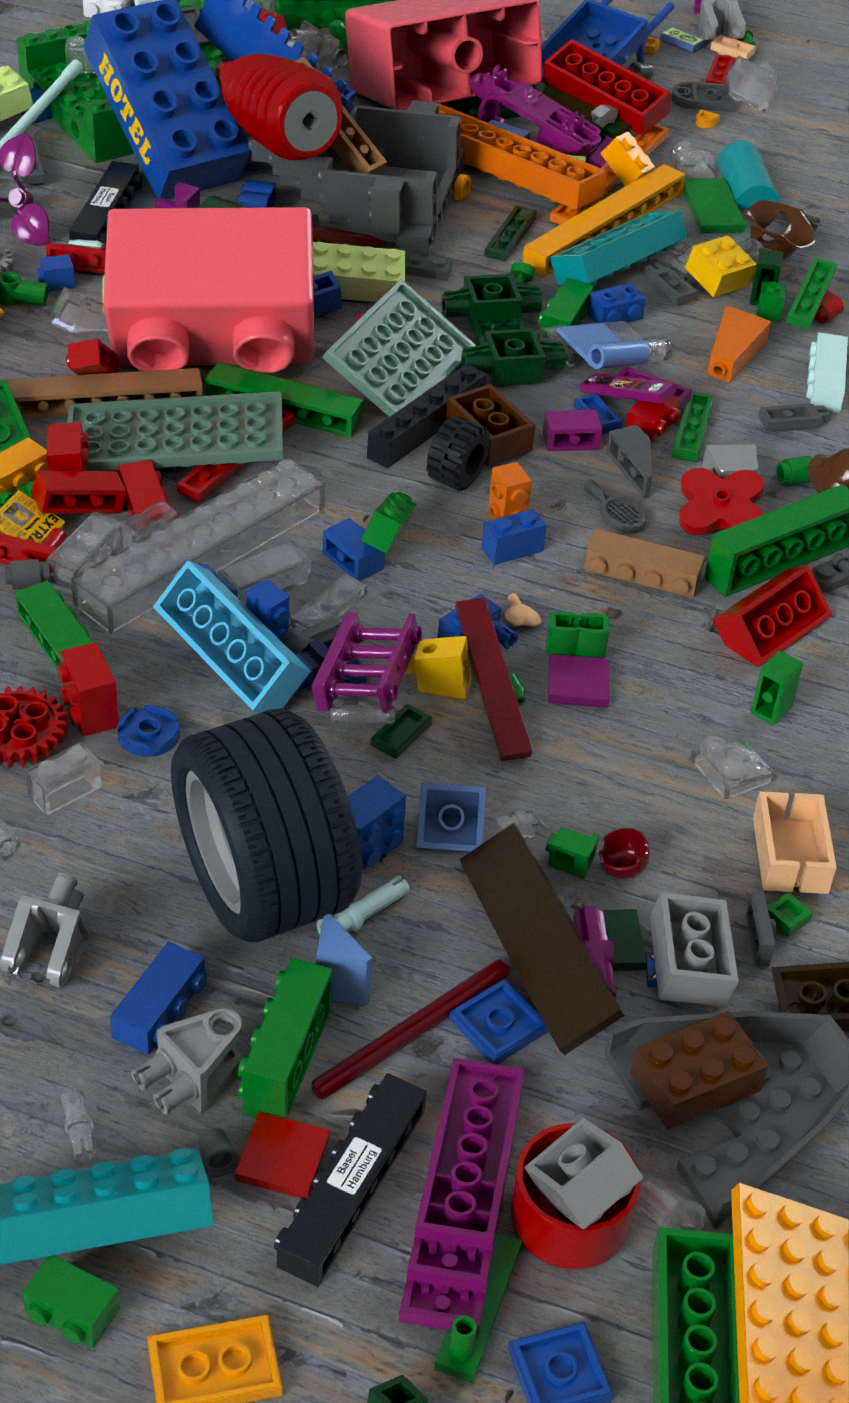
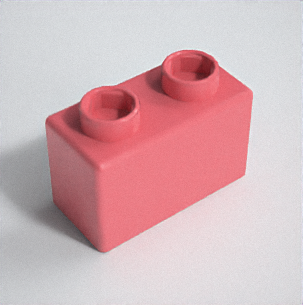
(435, 46)
(210, 287)

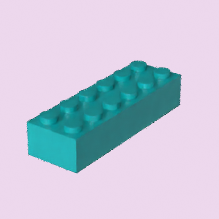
(619, 247)
(103, 1205)

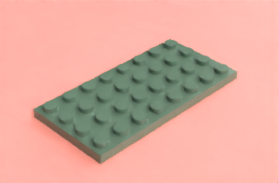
(182, 430)

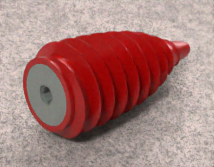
(282, 104)

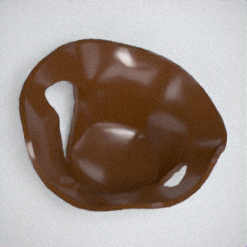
(797, 235)
(829, 471)

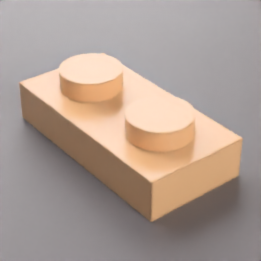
(732, 47)

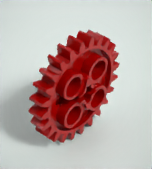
(29, 726)

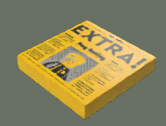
(23, 519)

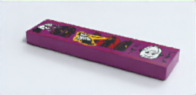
(628, 387)

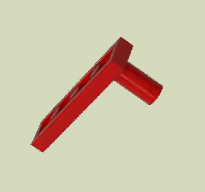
(21, 549)

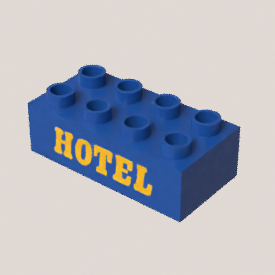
(166, 97)

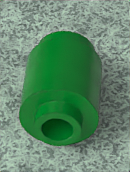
(793, 470)

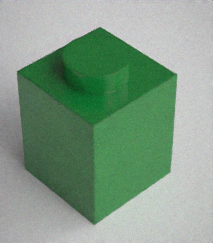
(771, 301)

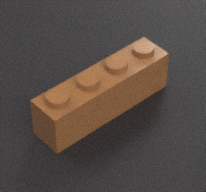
(644, 563)

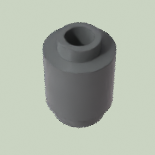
(26, 573)

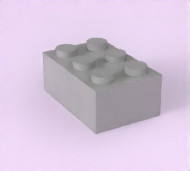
(693, 950)

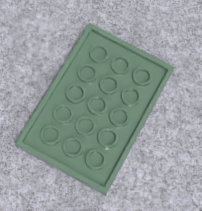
(398, 349)

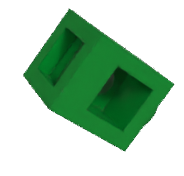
(571, 851)

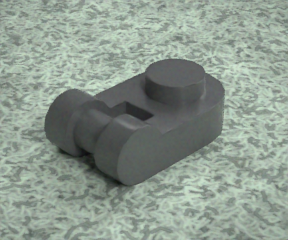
(828, 575)

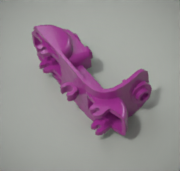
(558, 125)

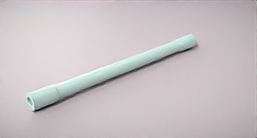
(42, 103)

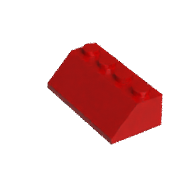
(773, 615)

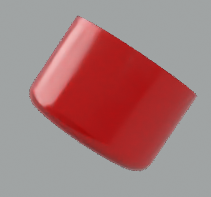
(558, 1242)

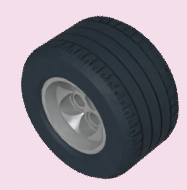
(266, 824)

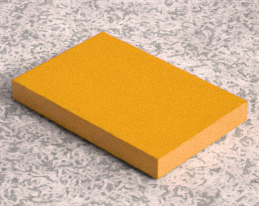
(216, 1363)

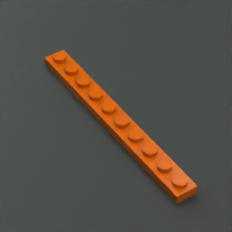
(647, 143)

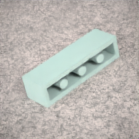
(827, 371)

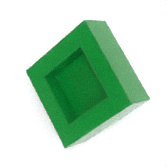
(789, 914)

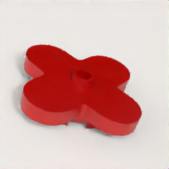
(718, 501)

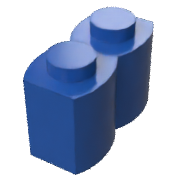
(257, 194)

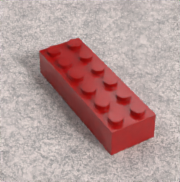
(602, 81)

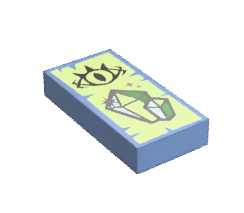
(682, 39)

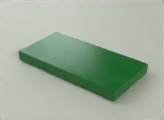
(713, 205)

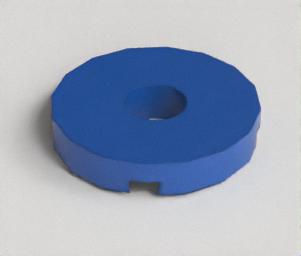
(148, 743)

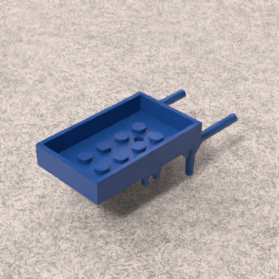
(604, 31)

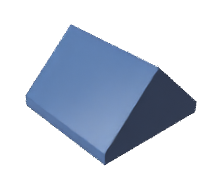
(451, 816)
(348, 961)

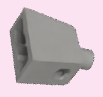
(730, 458)

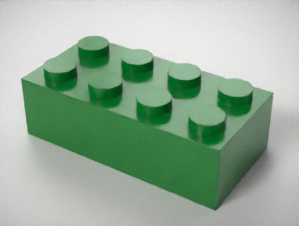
(286, 1039)

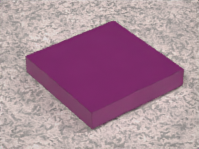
(578, 680)

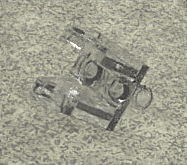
(320, 44)

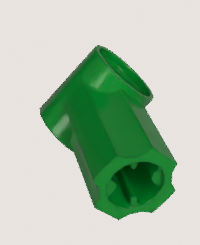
(18, 290)

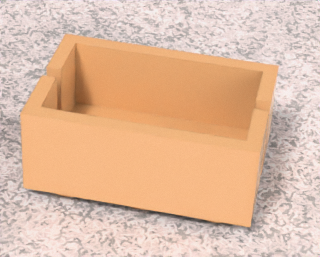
(796, 849)

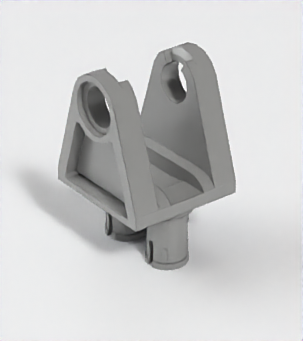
(720, 18)
(55, 914)
(191, 1059)

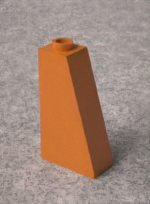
(736, 342)

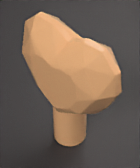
(520, 614)

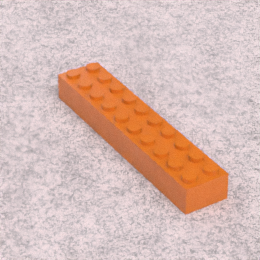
(528, 163)

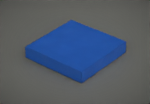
(498, 1022)
(560, 1367)

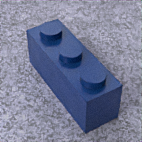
(158, 997)

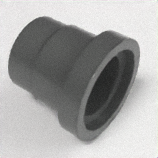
(642, 69)
(217, 1153)

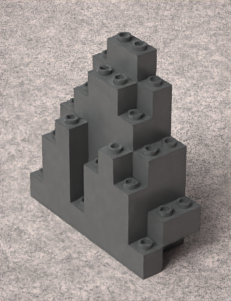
(409, 196)

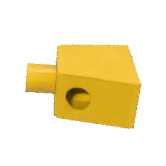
(442, 667)

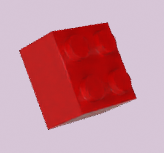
(88, 689)

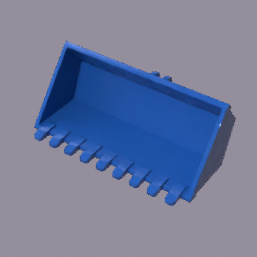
(241, 33)

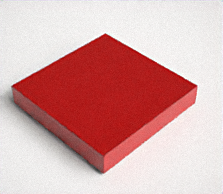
(282, 1155)

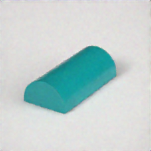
(746, 174)

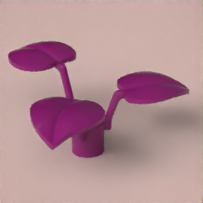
(32, 221)

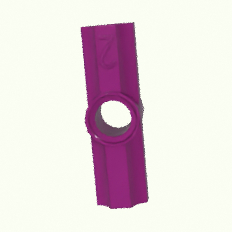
(593, 931)

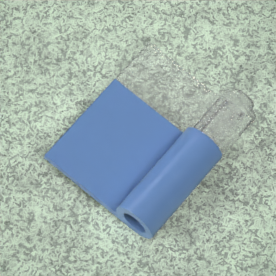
(615, 345)

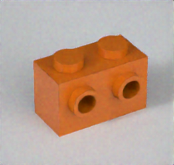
(508, 490)

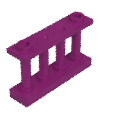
(346, 648)

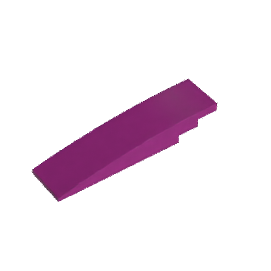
(462, 1196)

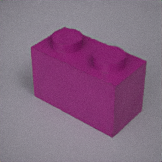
(572, 430)

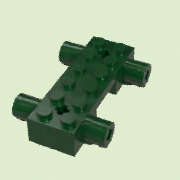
(504, 344)

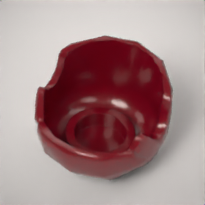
(624, 853)

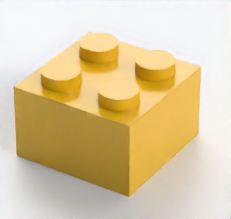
(720, 266)

